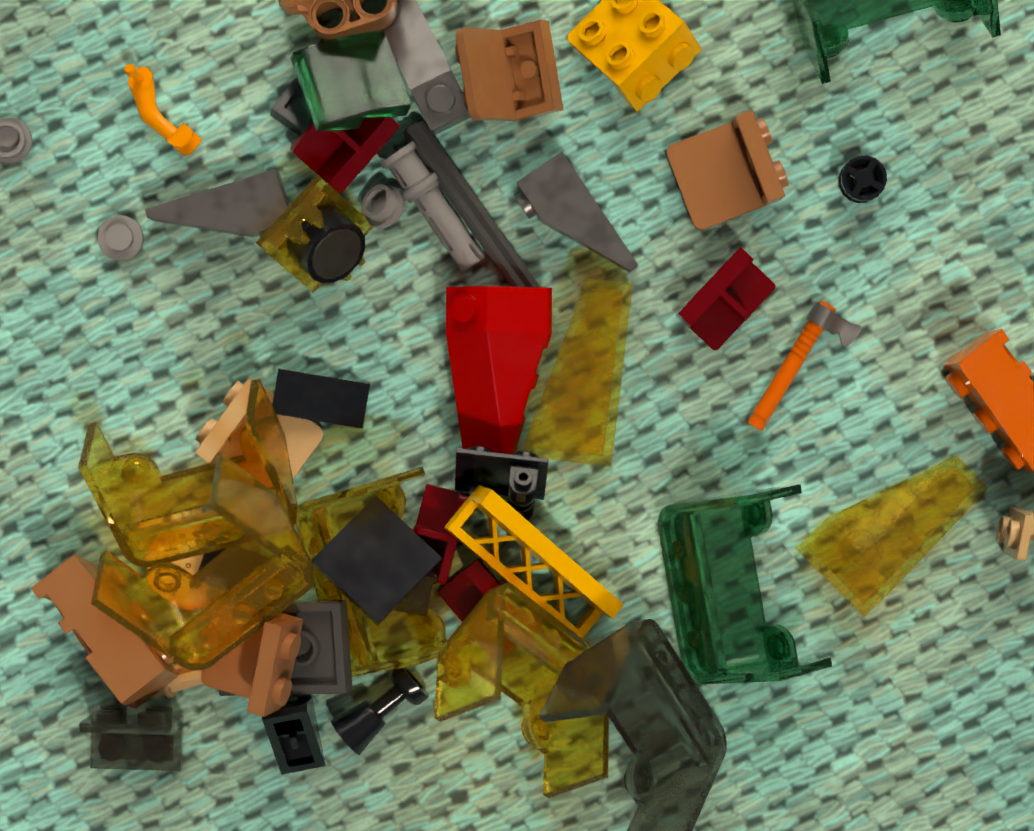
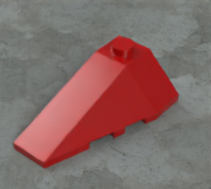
(494, 358)

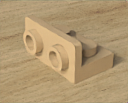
(1016, 532)

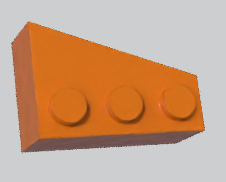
(1000, 392)

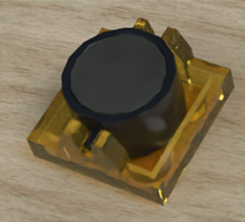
(318, 236)

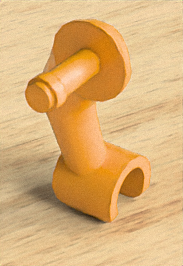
(143, 90)

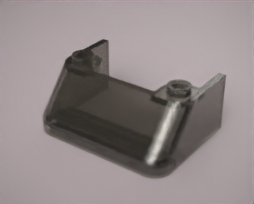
(657, 713)

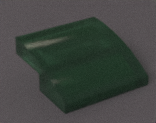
(350, 81)

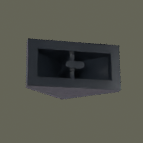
(295, 736)

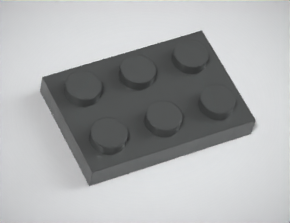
(324, 651)

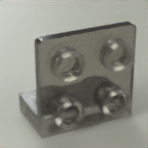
(135, 740)

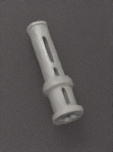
(422, 189)

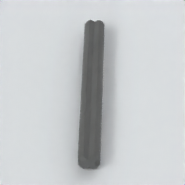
(469, 206)

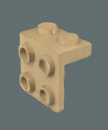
(224, 435)

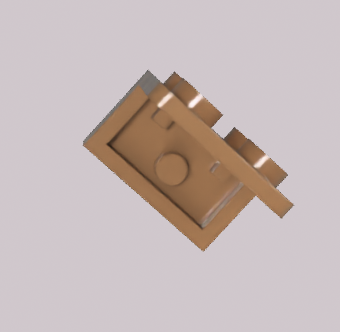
(509, 72)
(727, 171)
(260, 666)

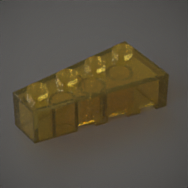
(583, 391)

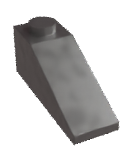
(425, 68)
(566, 206)
(235, 208)

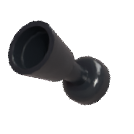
(365, 720)

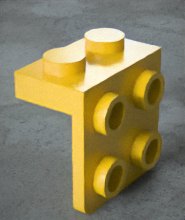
(635, 46)

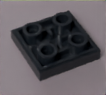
(376, 560)

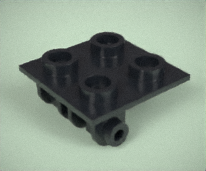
(514, 475)

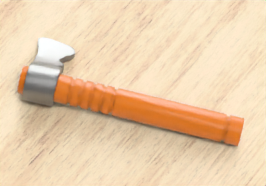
(819, 318)

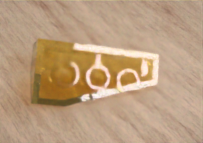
(886, 535)

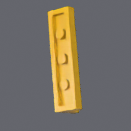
(540, 547)

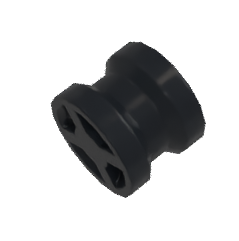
(867, 172)

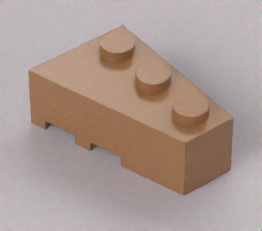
(119, 657)

